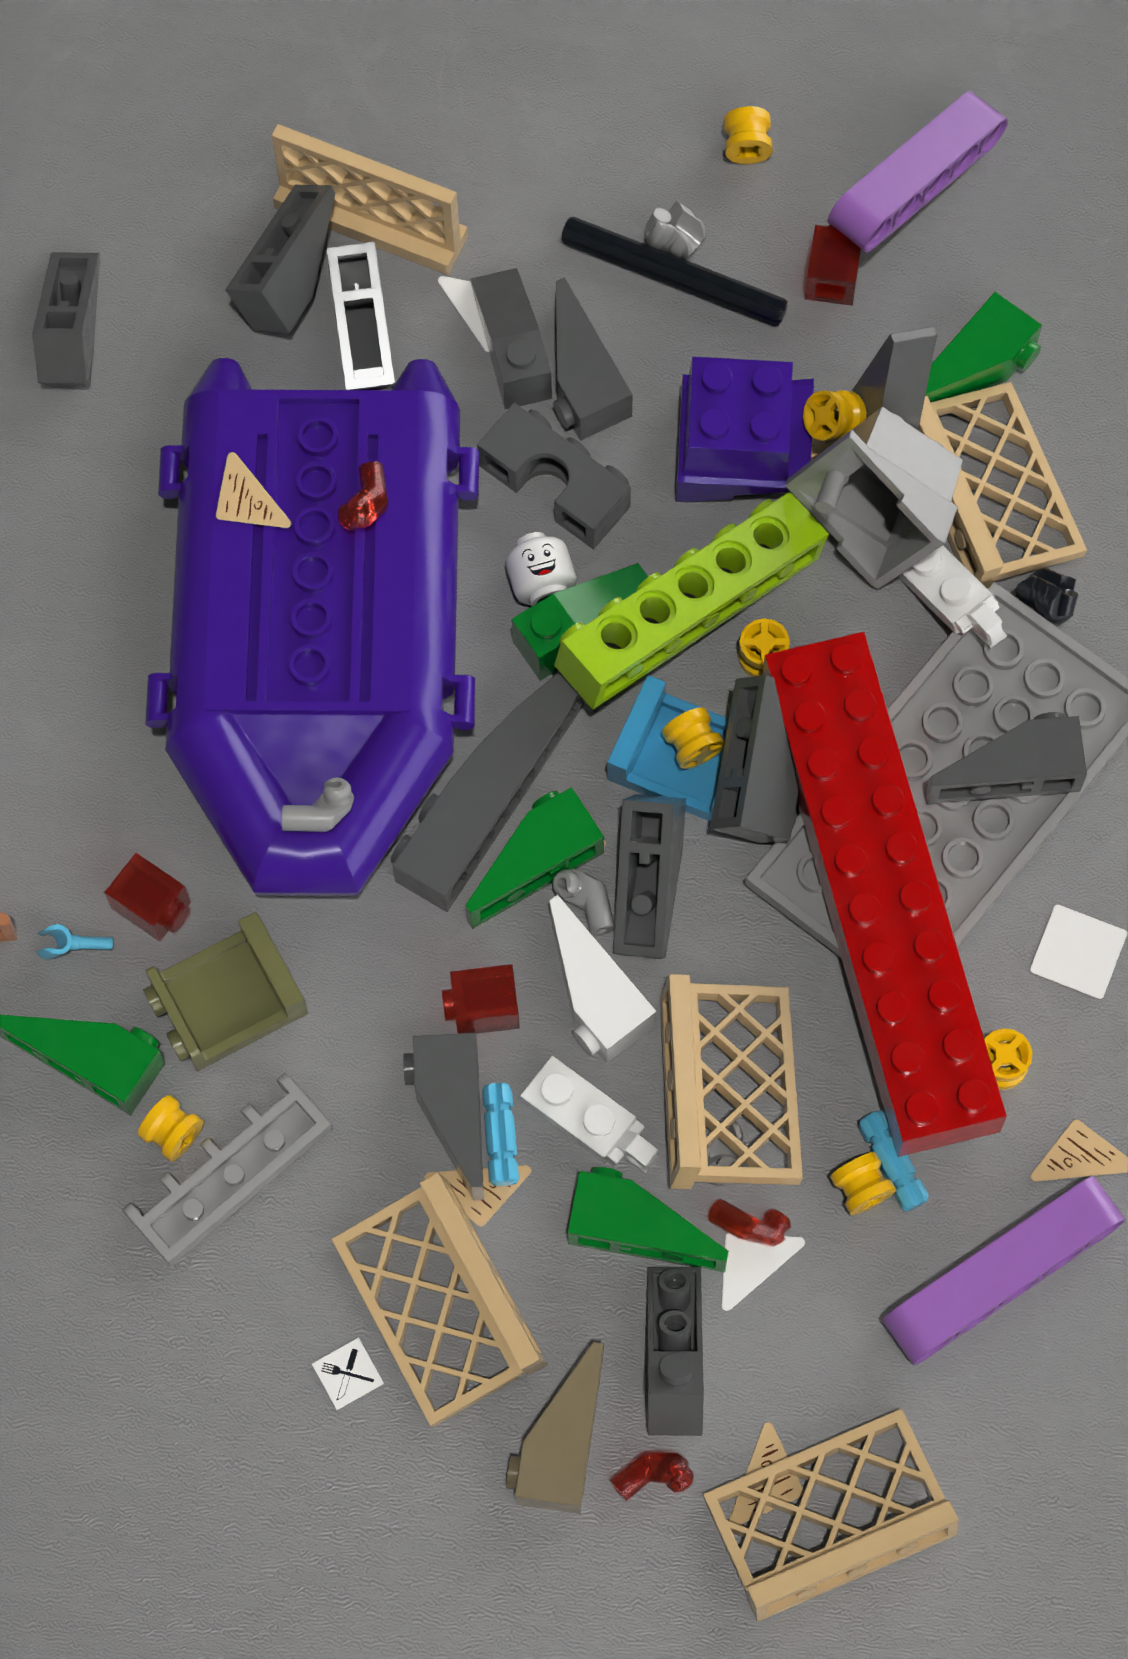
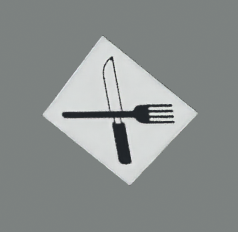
(347, 1373)

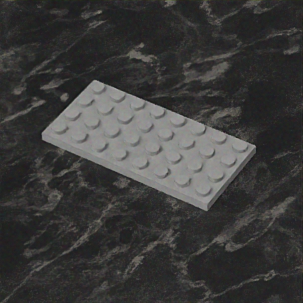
(945, 713)

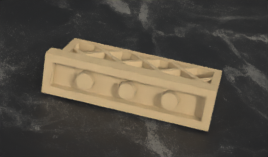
(374, 213)
(970, 528)
(685, 1090)
(478, 1275)
(851, 1557)

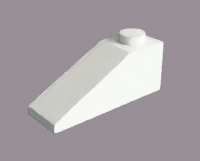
(601, 997)

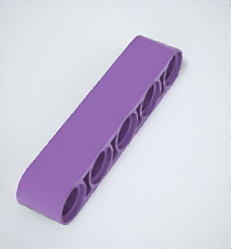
(917, 171)
(1003, 1270)

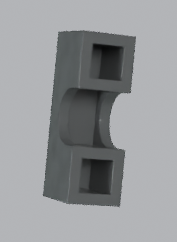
(526, 446)

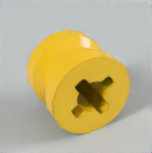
(747, 135)
(833, 414)
(765, 637)
(693, 738)
(1009, 1049)
(170, 1128)
(863, 1183)

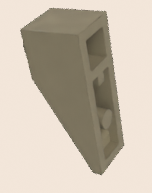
(558, 1446)

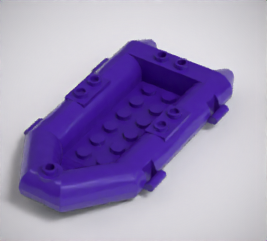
(314, 640)

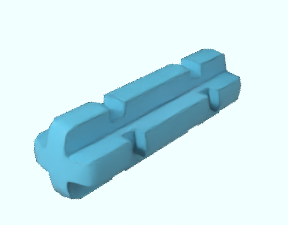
(500, 1134)
(910, 1191)

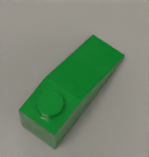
(985, 350)
(540, 627)
(549, 839)
(92, 1054)
(628, 1220)

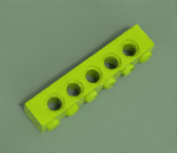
(603, 672)

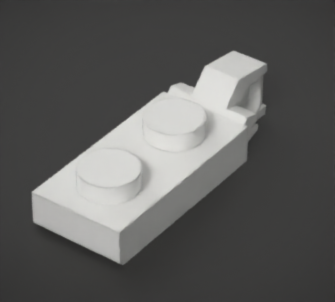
(955, 595)
(588, 1116)

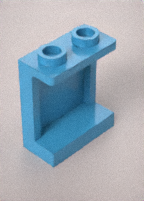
(649, 763)

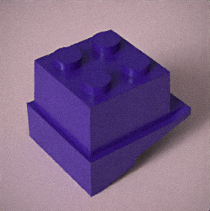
(740, 428)

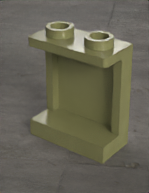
(226, 995)

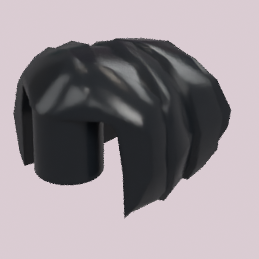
(1049, 595)

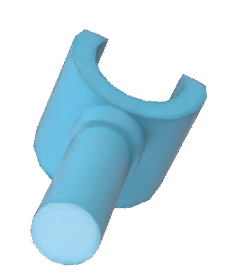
(67, 941)

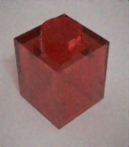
(832, 267)
(149, 898)
(482, 1000)

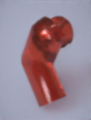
(367, 503)
(747, 1227)
(653, 1467)

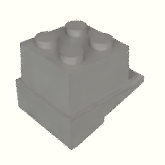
(881, 495)

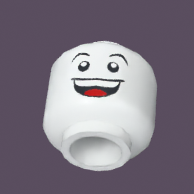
(539, 567)

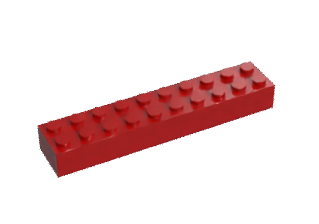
(884, 898)

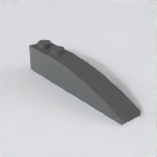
(483, 795)

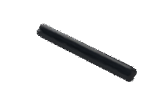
(674, 271)

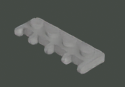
(231, 1173)

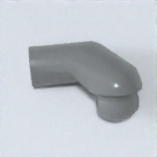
(324, 812)
(588, 895)

